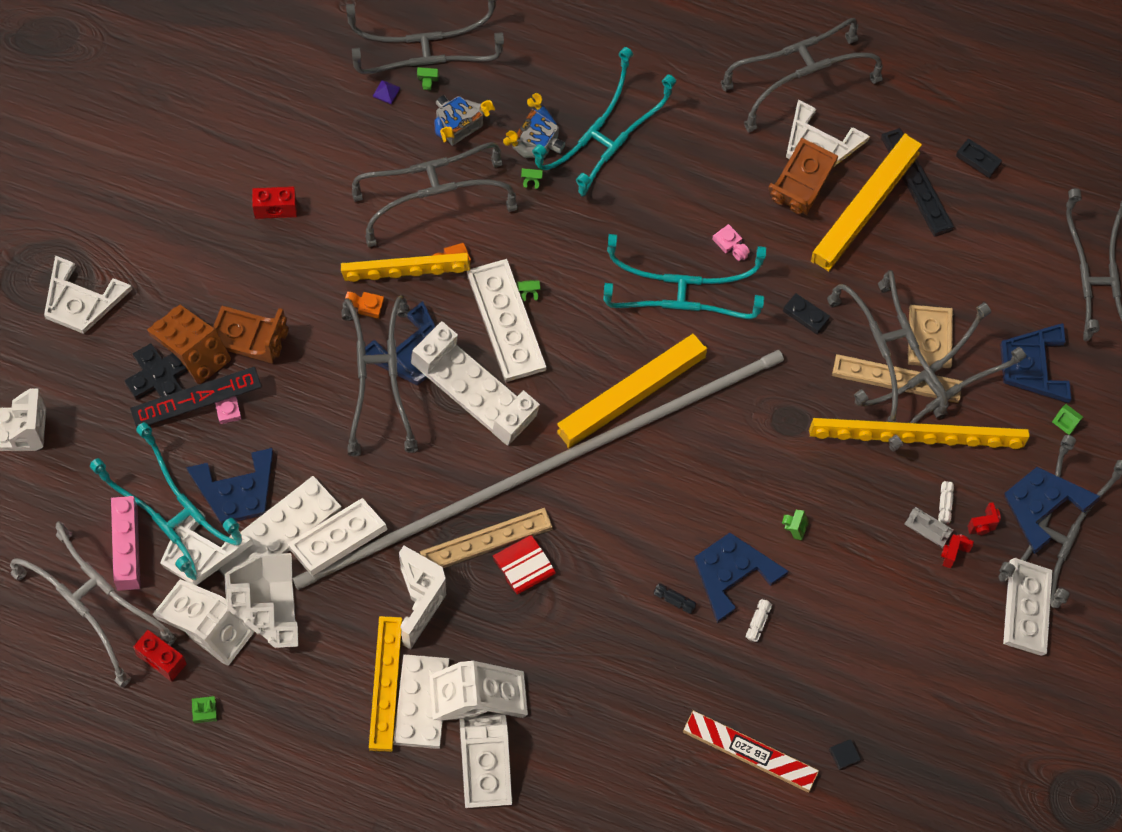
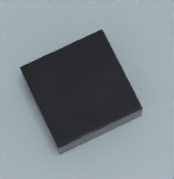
(844, 754)

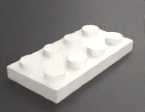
(337, 536)
(1028, 607)
(414, 710)

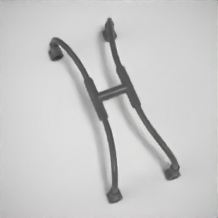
(424, 38)
(811, 67)
(436, 187)
(888, 283)
(983, 309)
(349, 313)
(1092, 326)
(1061, 595)

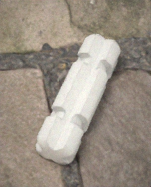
(946, 502)
(758, 620)

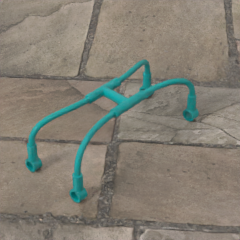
(583, 180)
(682, 281)
(183, 563)

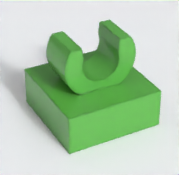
(427, 75)
(532, 175)
(529, 286)
(1067, 419)
(796, 524)
(204, 709)

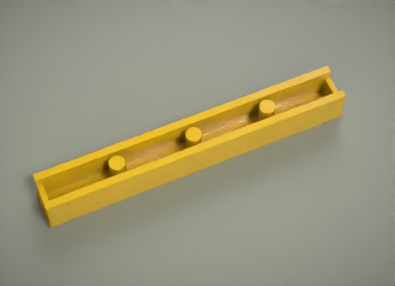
(866, 203)
(631, 390)

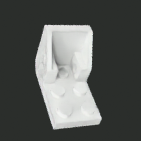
(24, 423)
(426, 588)
(205, 620)
(476, 688)
(485, 760)

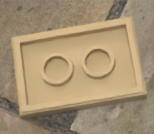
(933, 333)

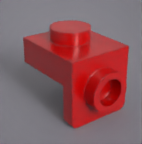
(985, 524)
(956, 543)

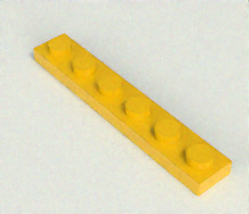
(405, 266)
(385, 684)

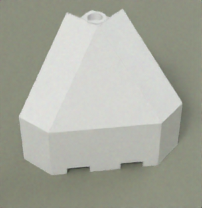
(263, 597)

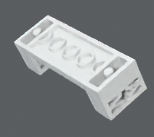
(473, 385)

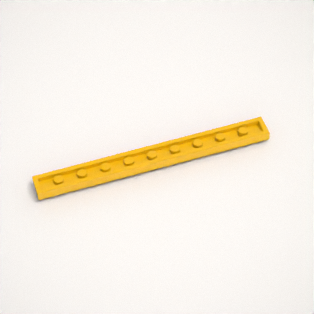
(915, 432)

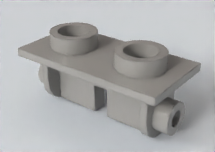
(928, 527)

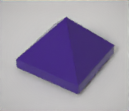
(386, 92)

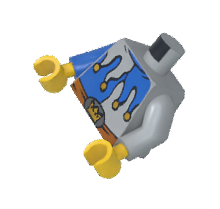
(459, 118)
(536, 129)

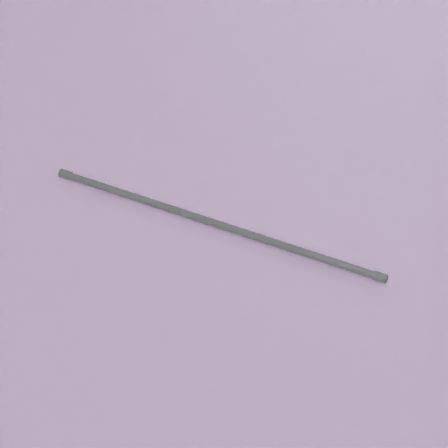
(764, 363)

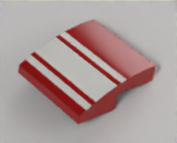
(524, 564)

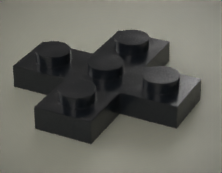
(156, 373)

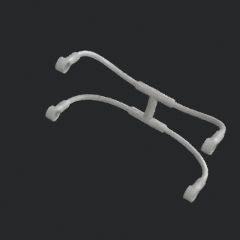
(64, 535)

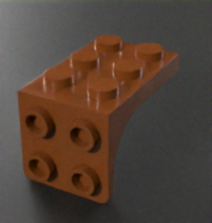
(803, 177)
(251, 334)
(191, 342)

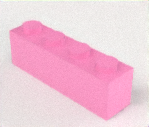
(125, 543)

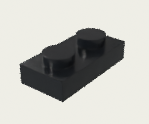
(978, 158)
(806, 313)

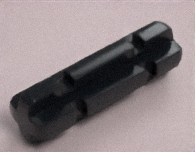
(675, 598)

